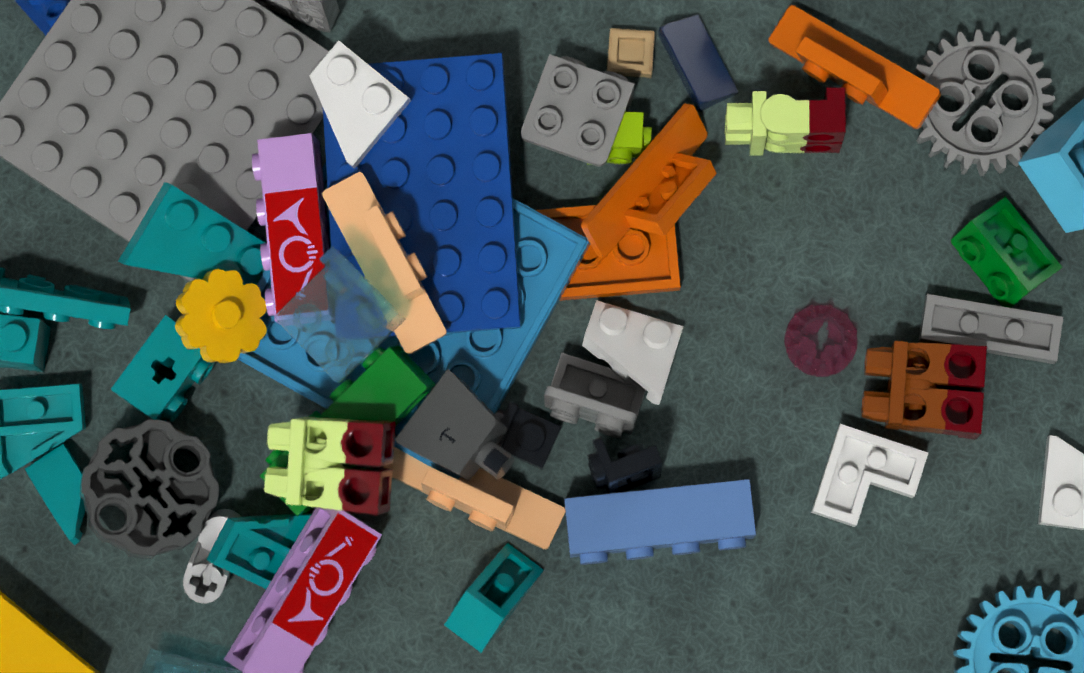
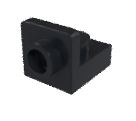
(527, 435)

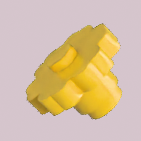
(221, 316)

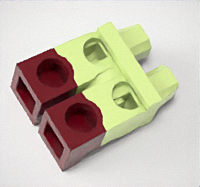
(788, 124)
(317, 458)

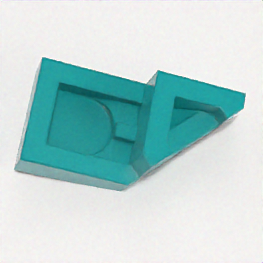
(58, 483)

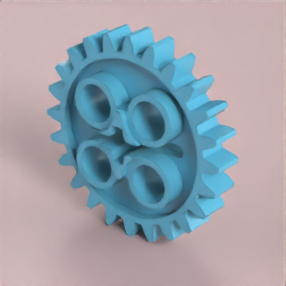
(1033, 620)

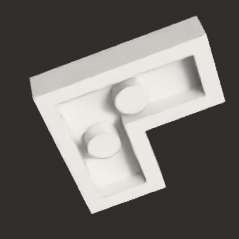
(864, 460)

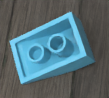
(1057, 168)

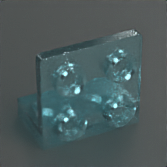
(339, 316)

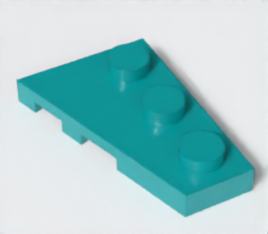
(191, 239)
(36, 294)

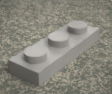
(999, 328)

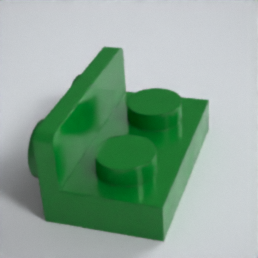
(1005, 253)

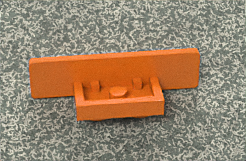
(853, 66)
(655, 186)

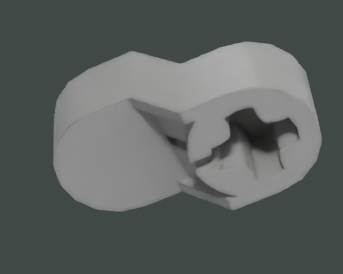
(202, 579)

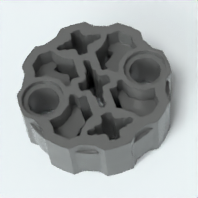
(162, 443)

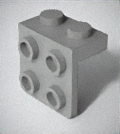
(577, 110)
(595, 395)

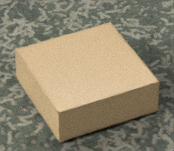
(631, 52)

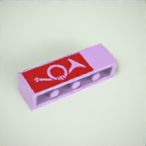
(292, 214)
(304, 594)

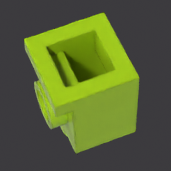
(630, 139)

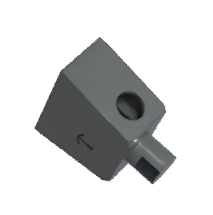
(457, 431)

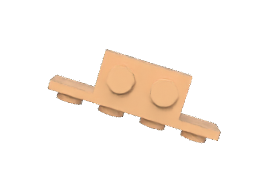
(383, 261)
(485, 498)

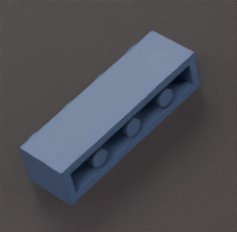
(660, 519)

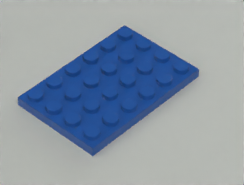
(448, 185)

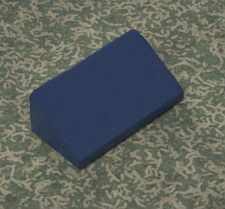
(697, 62)

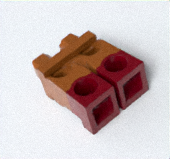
(913, 381)

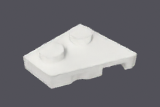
(356, 101)
(633, 345)
(1062, 486)

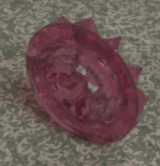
(802, 350)

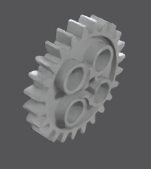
(1009, 128)

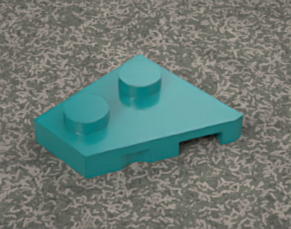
(37, 421)
(256, 545)

